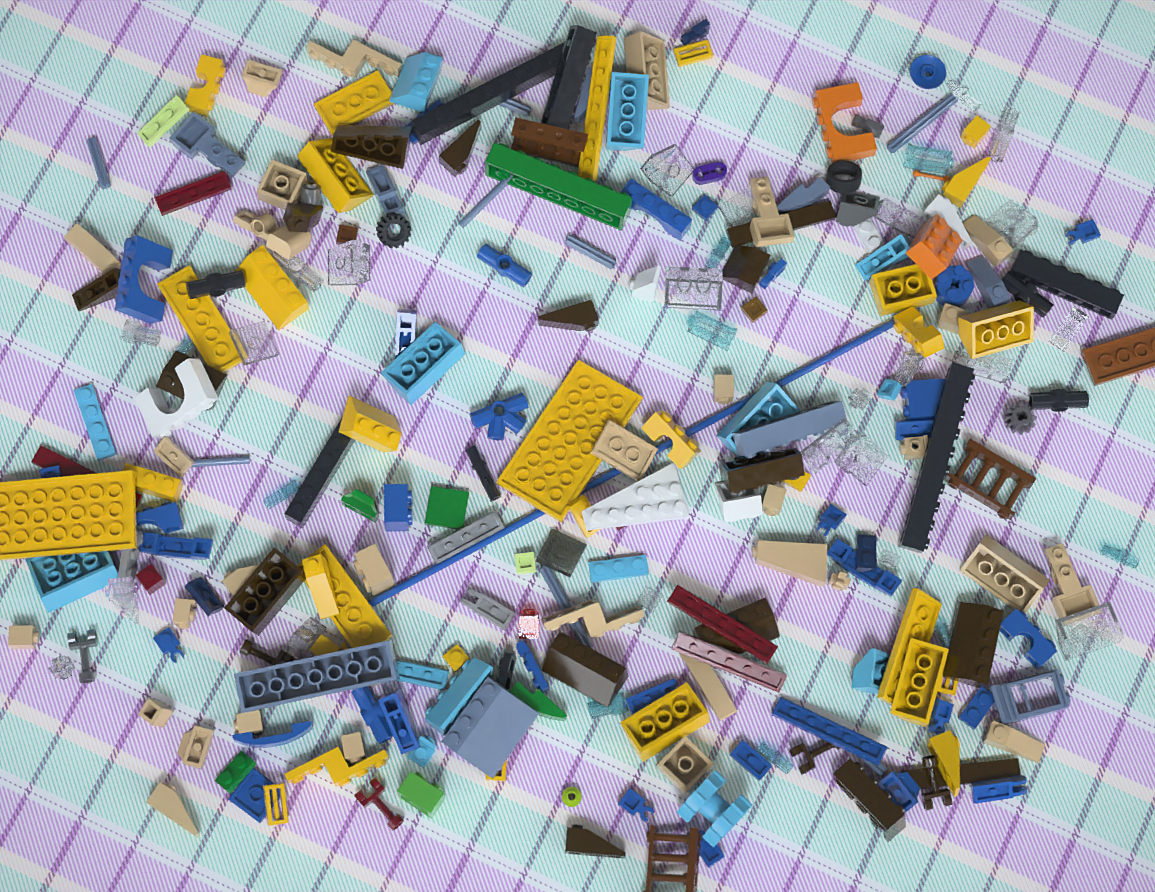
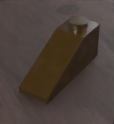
(458, 154)
(98, 291)
(575, 317)
(586, 843)

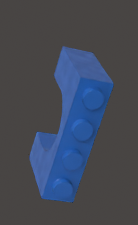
(130, 297)

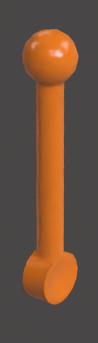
(916, 173)

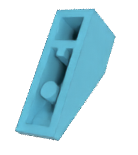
(884, 257)

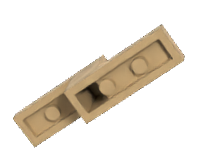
(354, 59)
(593, 618)

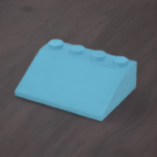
(70, 576)

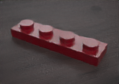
(193, 193)

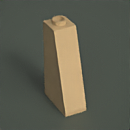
(794, 559)

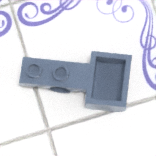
(197, 136)

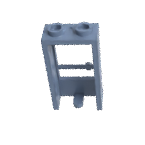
(1006, 705)

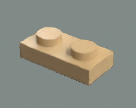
(173, 456)

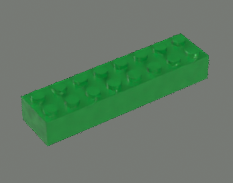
(558, 186)

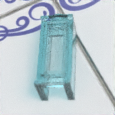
(928, 159)
(711, 330)

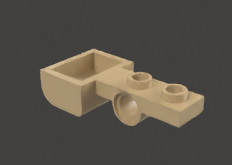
(770, 226)
(278, 239)
(1073, 597)

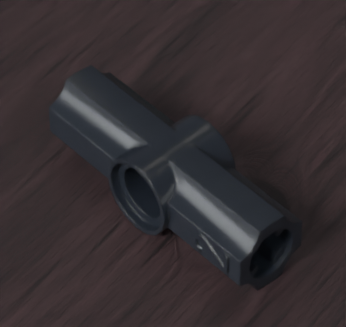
(215, 284)
(1027, 293)
(1058, 400)

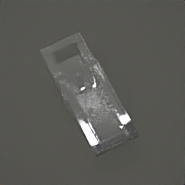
(899, 218)

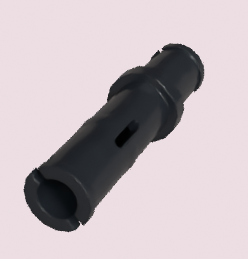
(479, 466)

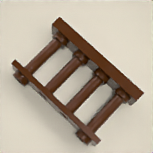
(548, 141)
(1006, 470)
(690, 859)

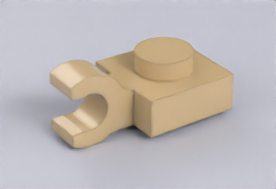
(839, 581)

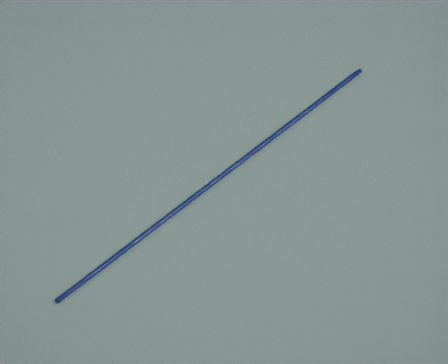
(614, 472)

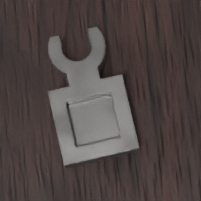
(868, 125)

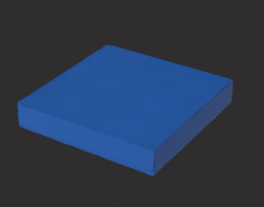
(250, 795)

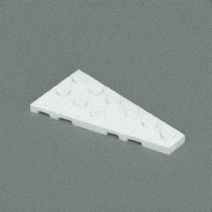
(646, 501)

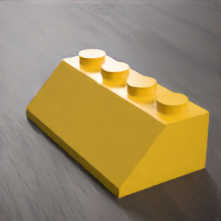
(335, 175)
(272, 288)
(997, 328)
(919, 682)
(665, 722)

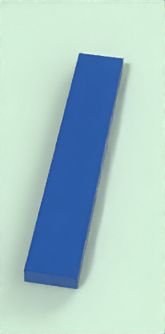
(829, 731)

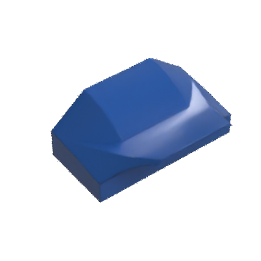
(901, 789)

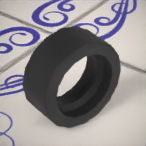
(844, 167)

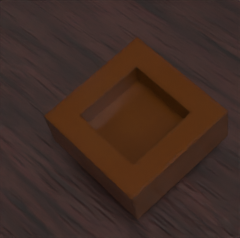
(346, 234)

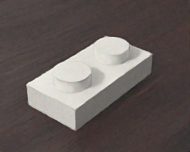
(868, 236)

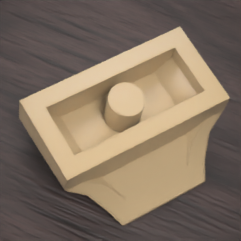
(261, 78)
(195, 746)

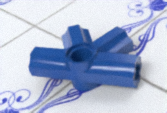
(498, 422)

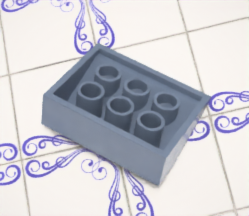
(490, 727)

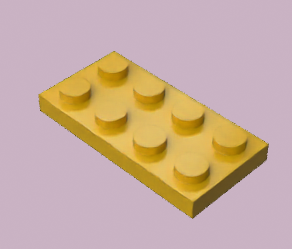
(354, 102)

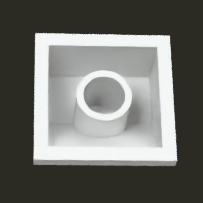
(738, 506)

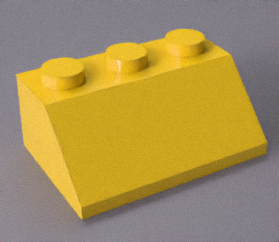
(370, 426)

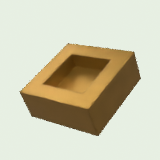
(754, 309)

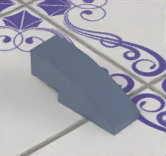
(384, 190)
(804, 197)

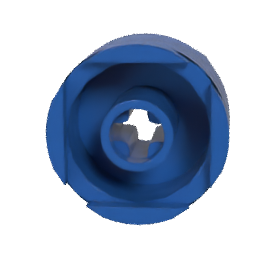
(962, 286)

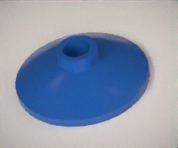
(930, 65)

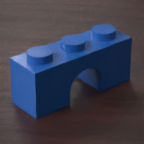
(1040, 647)

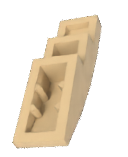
(710, 687)

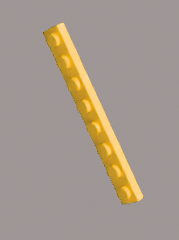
(597, 106)

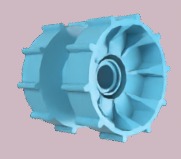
(714, 808)

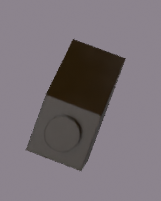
(302, 216)

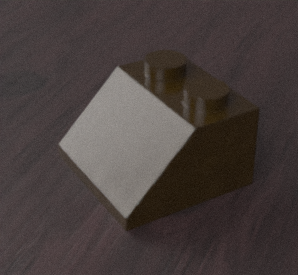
(745, 267)

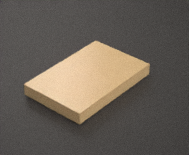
(624, 450)

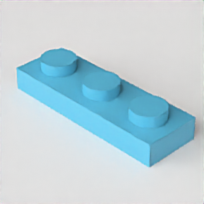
(618, 568)

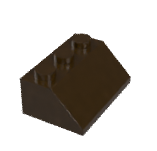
(170, 381)

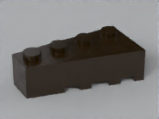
(374, 143)

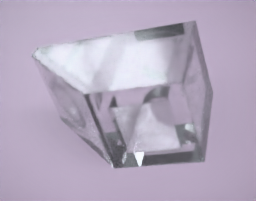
(304, 638)

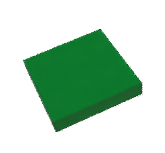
(446, 508)

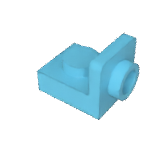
(424, 753)

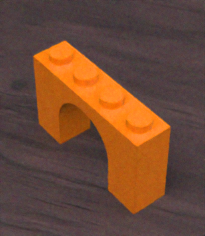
(840, 146)

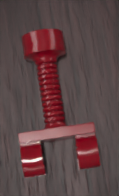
(394, 820)

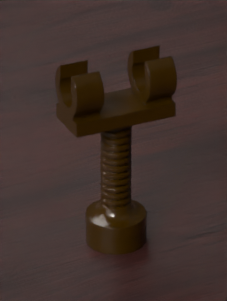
(248, 648)
(810, 754)
(930, 762)

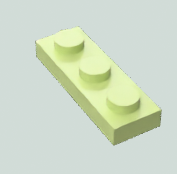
(163, 121)

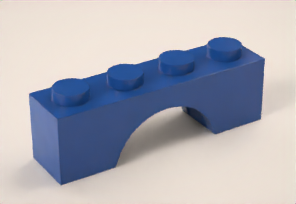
(669, 217)
(165, 517)

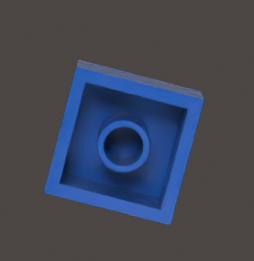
(396, 507)

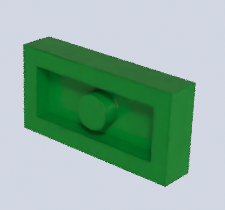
(235, 772)

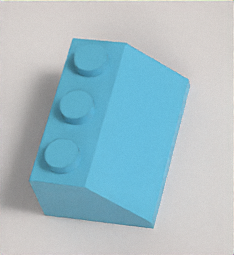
(417, 81)

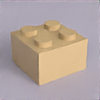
(281, 185)
(374, 570)
(684, 765)

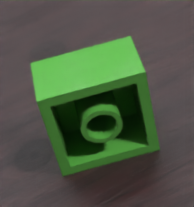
(421, 794)

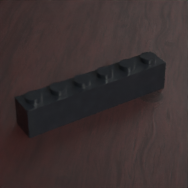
(569, 77)
(1067, 284)
(319, 478)

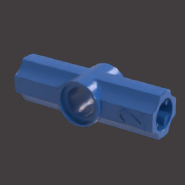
(495, 259)
(372, 714)

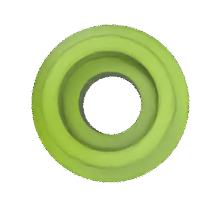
(571, 803)

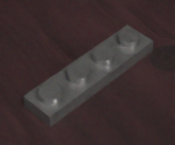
(465, 537)

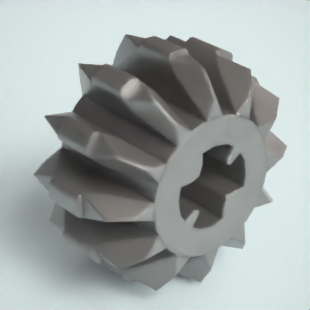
(1027, 418)

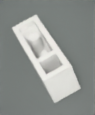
(944, 208)
(646, 284)

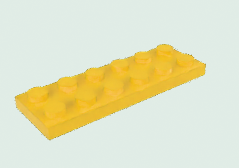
(200, 321)
(357, 618)
(916, 623)

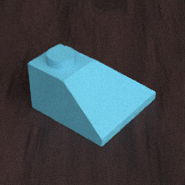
(870, 671)

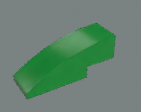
(539, 702)

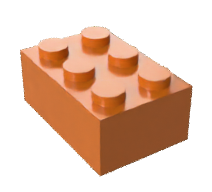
(934, 246)

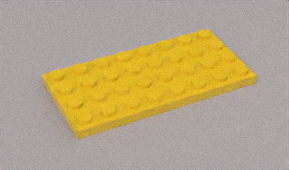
(556, 455)
(67, 515)

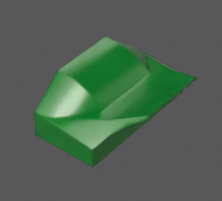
(361, 504)

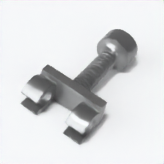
(86, 675)

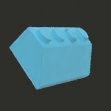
(627, 111)
(423, 363)
(764, 406)
(458, 695)

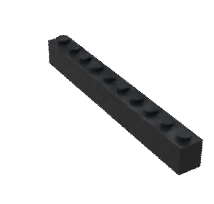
(487, 96)
(936, 458)

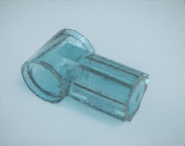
(617, 707)

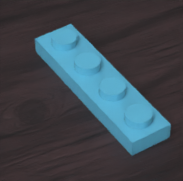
(95, 422)

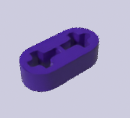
(708, 169)

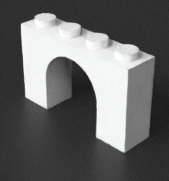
(198, 397)

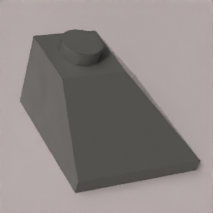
(856, 208)

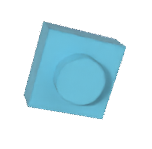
(889, 389)

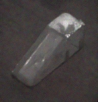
(988, 366)

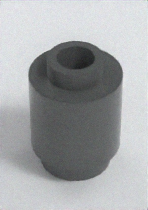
(311, 193)

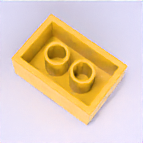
(901, 289)

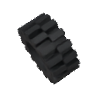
(393, 219)

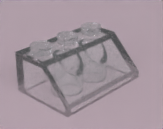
(693, 288)
(1088, 631)

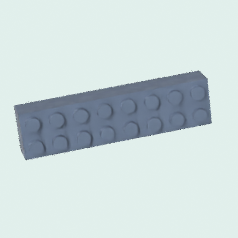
(316, 676)

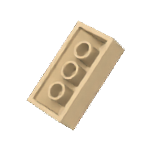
(648, 57)
(1004, 575)

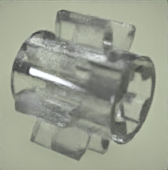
(859, 399)
(61, 667)

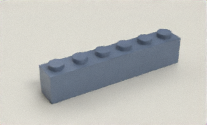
(788, 428)

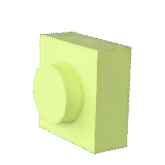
(525, 563)

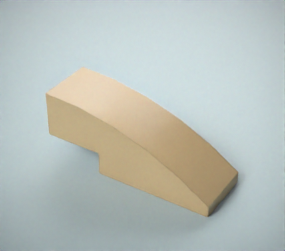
(91, 249)

